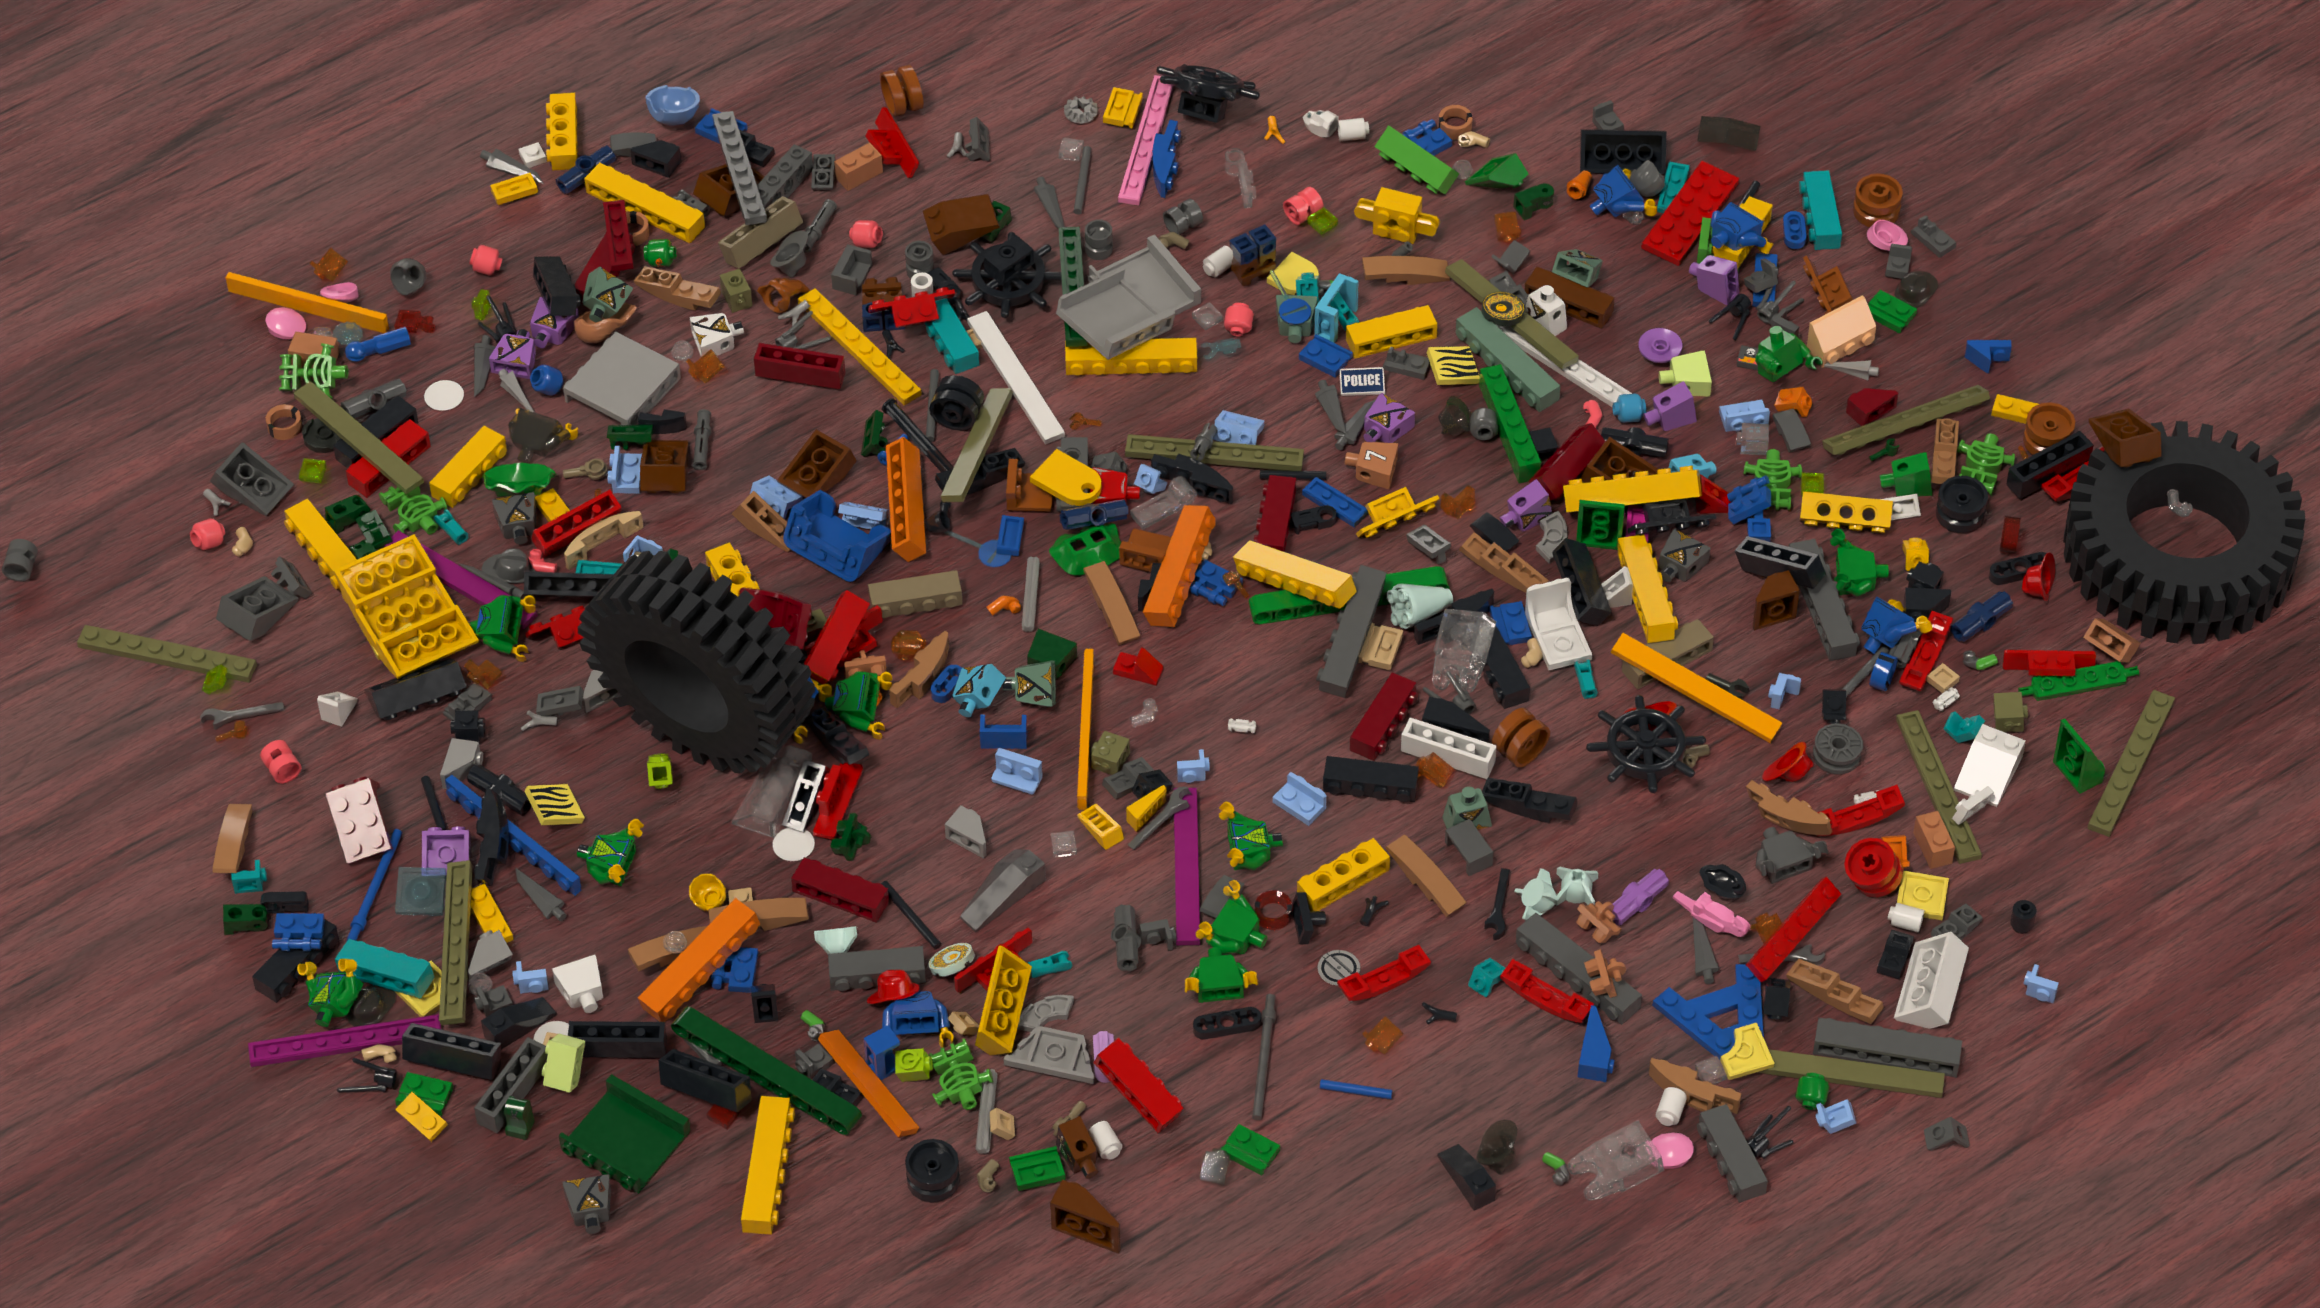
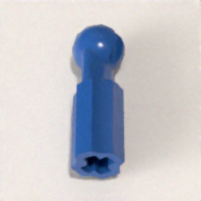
(382, 343)

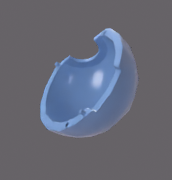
(672, 104)

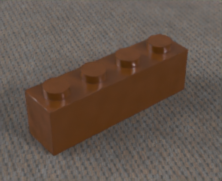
(1580, 301)

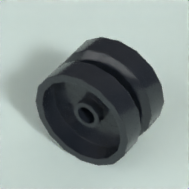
(956, 402)
(1961, 504)
(932, 1170)

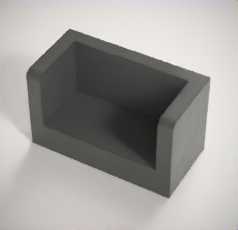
(851, 269)
(1470, 846)

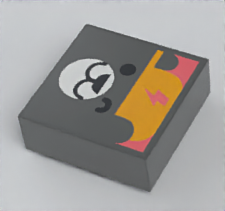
(1747, 357)

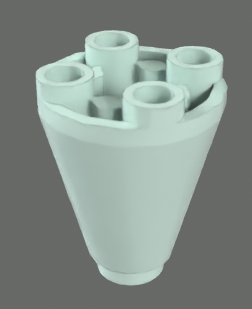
(1416, 603)

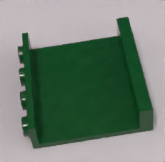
(626, 1135)

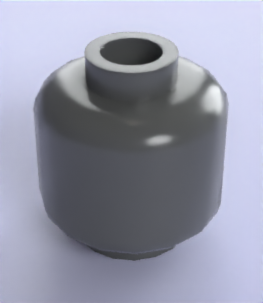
(1483, 424)

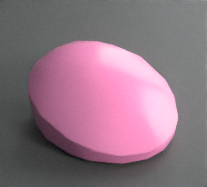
(1885, 233)
(341, 292)
(284, 322)
(1674, 1149)

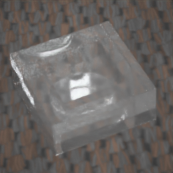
(1071, 149)
(1207, 316)
(1063, 843)
(1711, 1070)

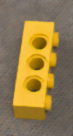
(563, 131)
(1881, 508)
(728, 562)
(1374, 861)

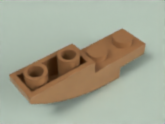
(673, 289)
(1944, 450)
(928, 667)
(1790, 815)
(1700, 1094)

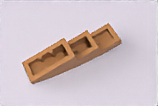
(1405, 268)
(1498, 562)
(1111, 602)
(232, 838)
(1426, 875)
(773, 912)
(653, 951)
(1833, 991)

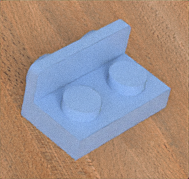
(1747, 412)
(1237, 428)
(625, 472)
(776, 495)
(863, 515)
(1017, 771)
(1300, 799)

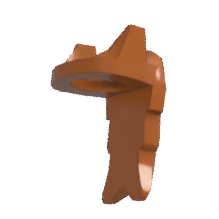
(786, 288)

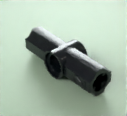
(1637, 441)
(502, 785)

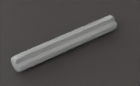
(1030, 595)
(986, 1105)

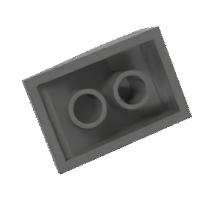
(251, 480)
(255, 607)

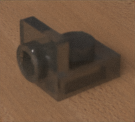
(1215, 1166)

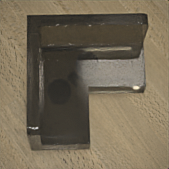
(1729, 132)

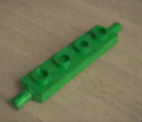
(2085, 680)

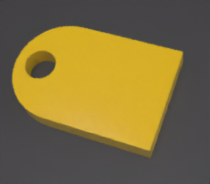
(1067, 479)

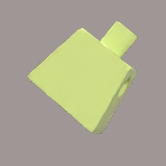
(1691, 369)

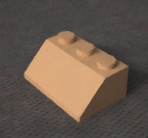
(1841, 331)

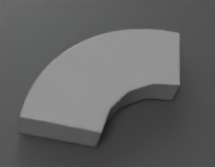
(1554, 533)
(1044, 1011)

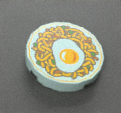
(951, 959)

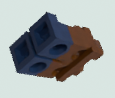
(1253, 254)
(871, 292)

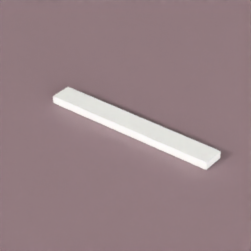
(1578, 373)
(1016, 377)

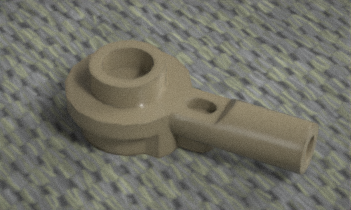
(594, 469)
(1074, 1112)

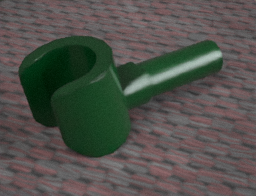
(1889, 450)

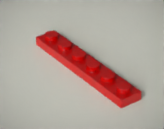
(1793, 929)

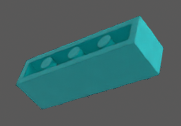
(1821, 210)
(952, 339)
(388, 968)

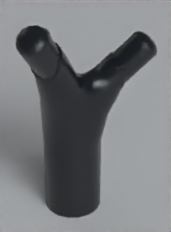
(961, 312)
(891, 343)
(1370, 910)
(1439, 1014)

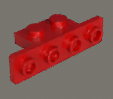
(892, 144)
(914, 309)
(563, 628)
(864, 639)
(2048, 661)
(835, 797)
(983, 967)

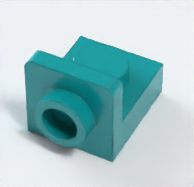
(1308, 285)
(1963, 729)
(249, 881)
(1485, 976)

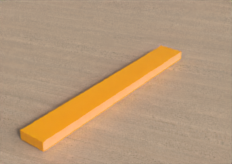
(307, 302)
(1696, 687)
(1085, 730)

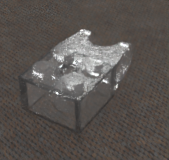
(1462, 647)
(1618, 1161)

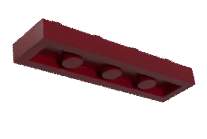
(618, 235)

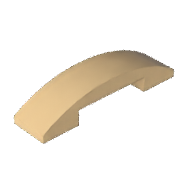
(622, 523)

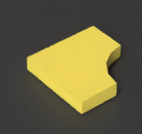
(1748, 1053)

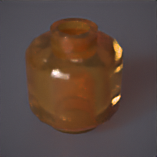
(907, 644)

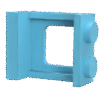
(1327, 317)

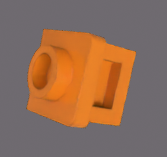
(1794, 398)
(1898, 845)

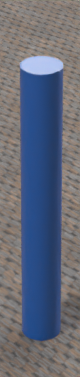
(1356, 1089)

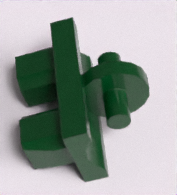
(853, 837)

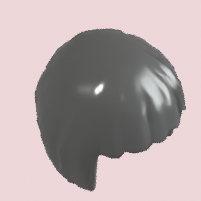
(1647, 179)
(407, 276)

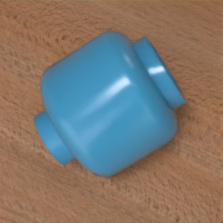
(1629, 408)

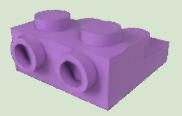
(445, 846)

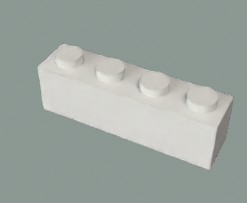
(1454, 748)

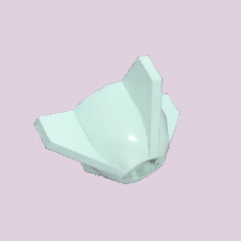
(1576, 885)
(1538, 895)
(836, 940)

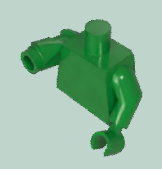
(1782, 353)

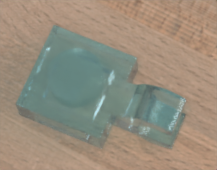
(1227, 346)

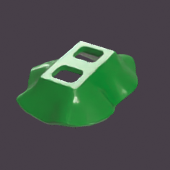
(520, 476)
(1094, 552)

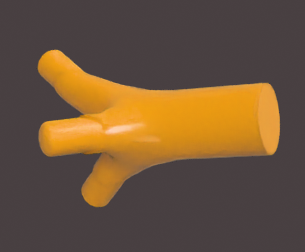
(1273, 129)

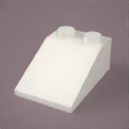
(1990, 763)

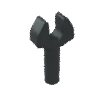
(1731, 687)

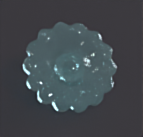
(347, 332)

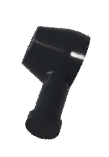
(939, 521)

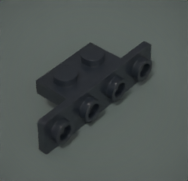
(1669, 514)

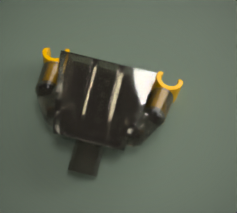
(537, 434)

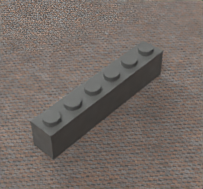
(1828, 610)
(1352, 632)
(1567, 962)
(1887, 1046)

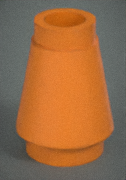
(1579, 185)

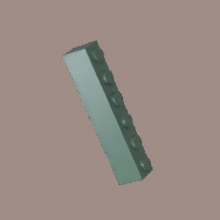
(1497, 348)

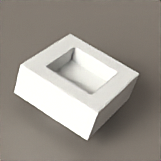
(532, 155)

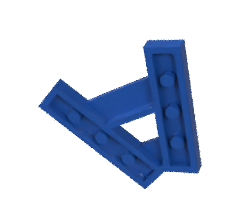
(1694, 1014)

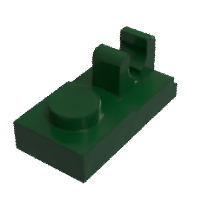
(629, 433)
(872, 440)
(373, 529)

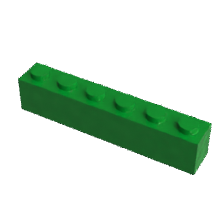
(1511, 424)

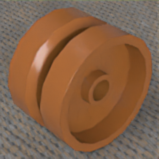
(901, 90)
(1877, 199)
(2046, 426)
(1521, 737)

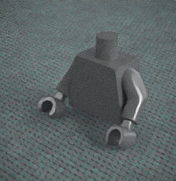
(1786, 855)

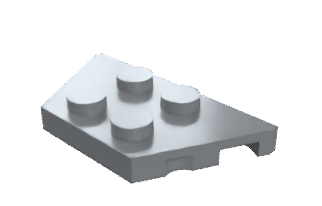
(1053, 1054)

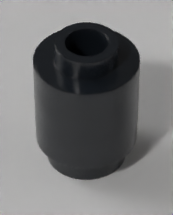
(2023, 916)

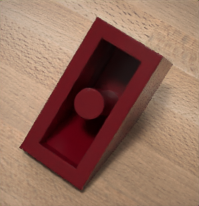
(1871, 404)

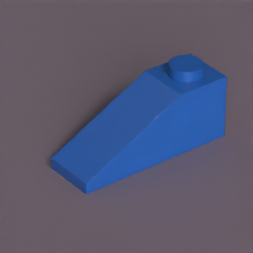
(1596, 1051)

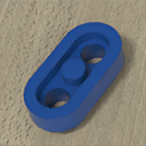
(1794, 230)

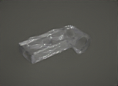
(1236, 166)
(1164, 504)

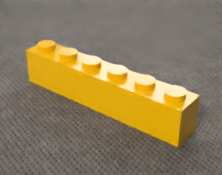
(659, 209)
(1152, 356)
(1635, 490)
(318, 538)
(1294, 574)
(1647, 594)
(766, 1165)

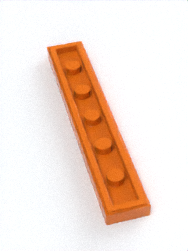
(868, 1083)

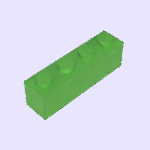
(1417, 160)

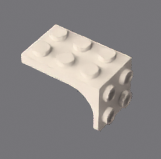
(1555, 624)

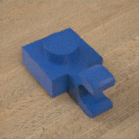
(1759, 527)

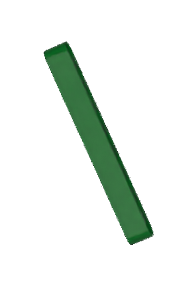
(1286, 605)

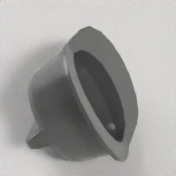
(791, 253)
(508, 566)

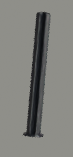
(916, 435)

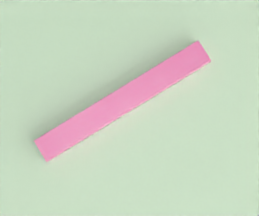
(1142, 151)

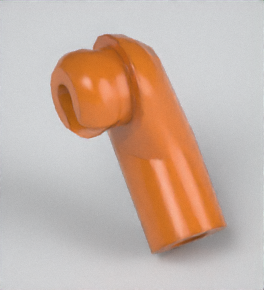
(1004, 602)

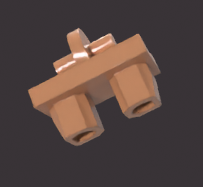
(866, 664)
(1601, 917)
(1600, 966)

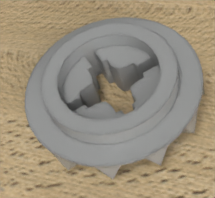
(1076, 115)

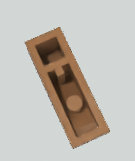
(762, 520)

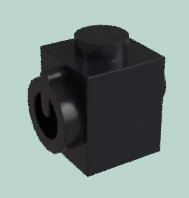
(1925, 576)
(468, 725)

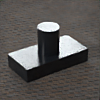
(1304, 918)

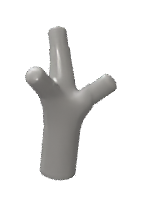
(957, 145)
(795, 312)
(215, 500)
(539, 720)

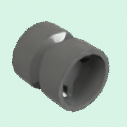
(1184, 216)
(1098, 239)
(918, 258)
(19, 560)

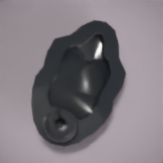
(1723, 881)

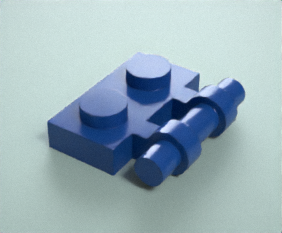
(1432, 141)
(1750, 504)
(1211, 576)
(298, 926)
(742, 972)

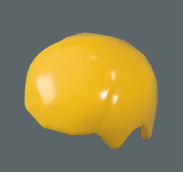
(707, 892)

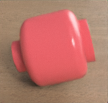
(866, 234)
(485, 260)
(1238, 319)
(207, 534)

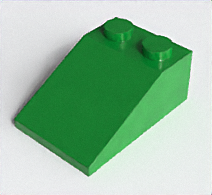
(1600, 524)
(2077, 760)

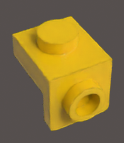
(1915, 551)

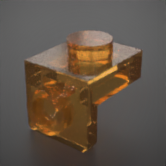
(1507, 226)
(329, 265)
(705, 367)
(1460, 504)
(484, 674)
(1434, 769)
(1766, 925)
(1382, 1036)

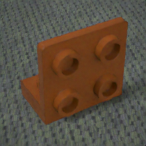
(1022, 494)
(1143, 549)

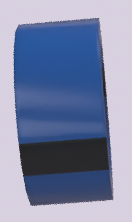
(1883, 671)

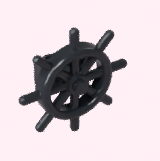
(1206, 90)
(1006, 266)
(1643, 752)

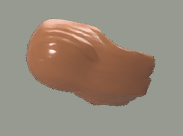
(597, 332)

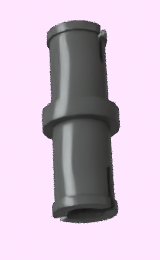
(1203, 441)

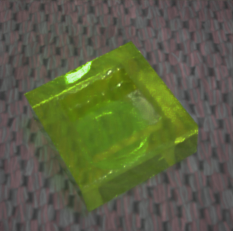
(1322, 221)
(481, 305)
(312, 470)
(1812, 482)
(215, 679)

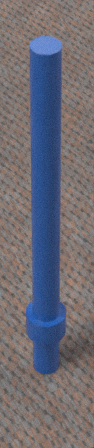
(359, 921)

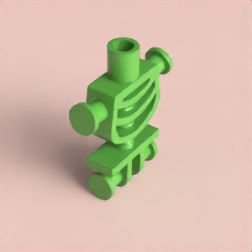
(323, 367)
(1984, 460)
(1779, 475)
(414, 509)
(959, 1078)

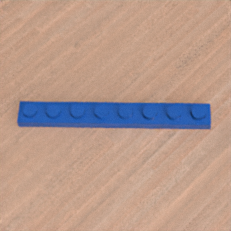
(518, 839)

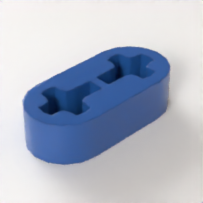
(943, 681)

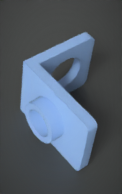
(641, 544)

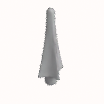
(1859, 368)
(511, 385)

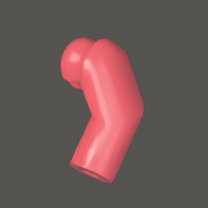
(1595, 412)
(539, 564)

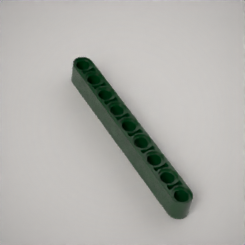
(766, 1070)

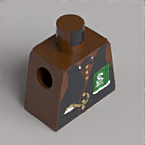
(1077, 1147)

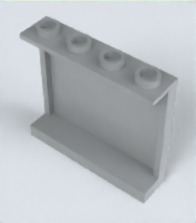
(1156, 277)
(1113, 315)
(623, 379)

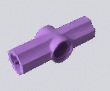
(1639, 895)

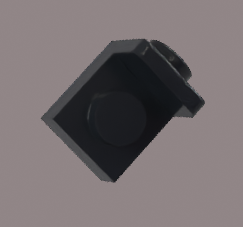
(1833, 705)
(1149, 781)

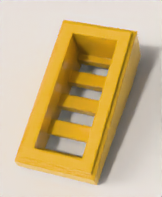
(1142, 810)
(1105, 837)

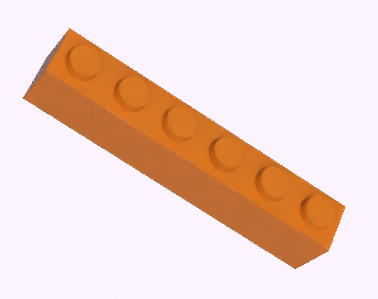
(905, 499)
(1179, 566)
(699, 961)

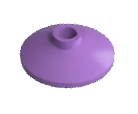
(1660, 345)

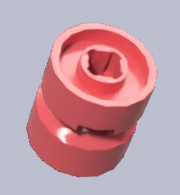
(1302, 205)
(280, 761)

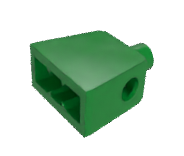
(1909, 476)

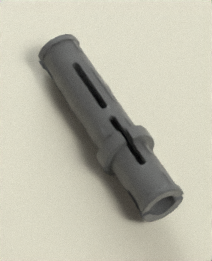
(815, 229)
(703, 420)

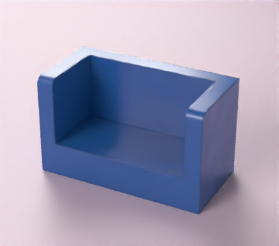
(1003, 735)
(880, 1053)

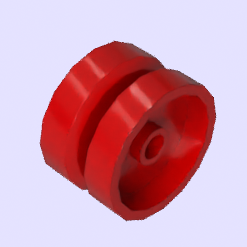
(1873, 867)

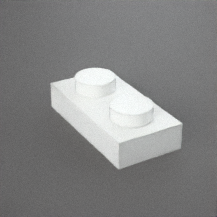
(1975, 802)

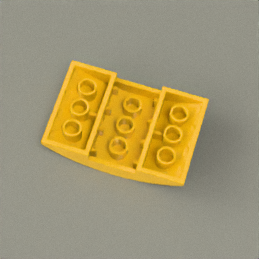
(401, 588)

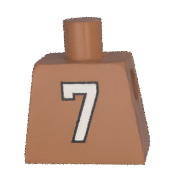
(1374, 463)

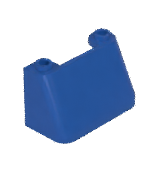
(831, 541)

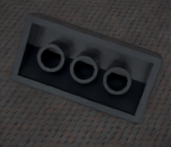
(1628, 149)
(416, 688)

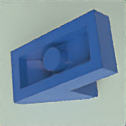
(1984, 351)

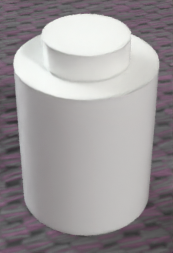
(1352, 129)
(1218, 261)
(921, 282)
(1906, 917)
(1671, 1106)
(1105, 1140)

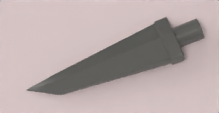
(502, 162)
(1049, 200)
(481, 363)
(1329, 401)
(1352, 427)
(508, 588)
(544, 900)
(1704, 957)

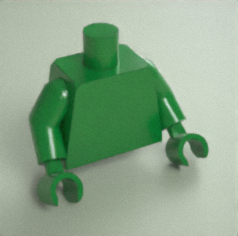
(1855, 567)

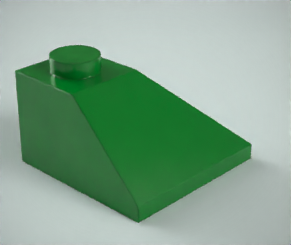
(1499, 173)

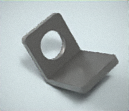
(1513, 257)
(1945, 1132)

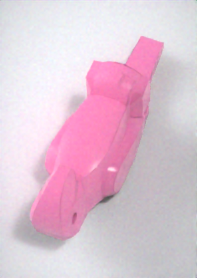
(1713, 914)

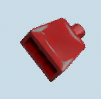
(1115, 487)

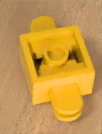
(1397, 215)

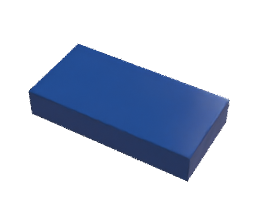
(1010, 535)

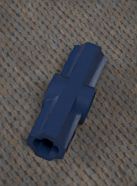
(584, 165)
(1105, 512)
(1981, 616)

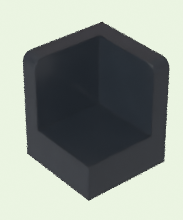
(1544, 441)

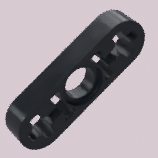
(2013, 575)
(1219, 1031)

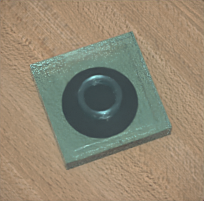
(420, 891)

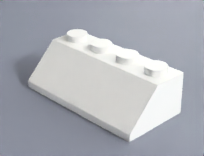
(1932, 981)

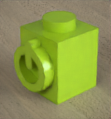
(659, 770)
(913, 1065)

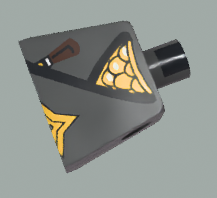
(516, 516)
(1682, 557)
(589, 1201)

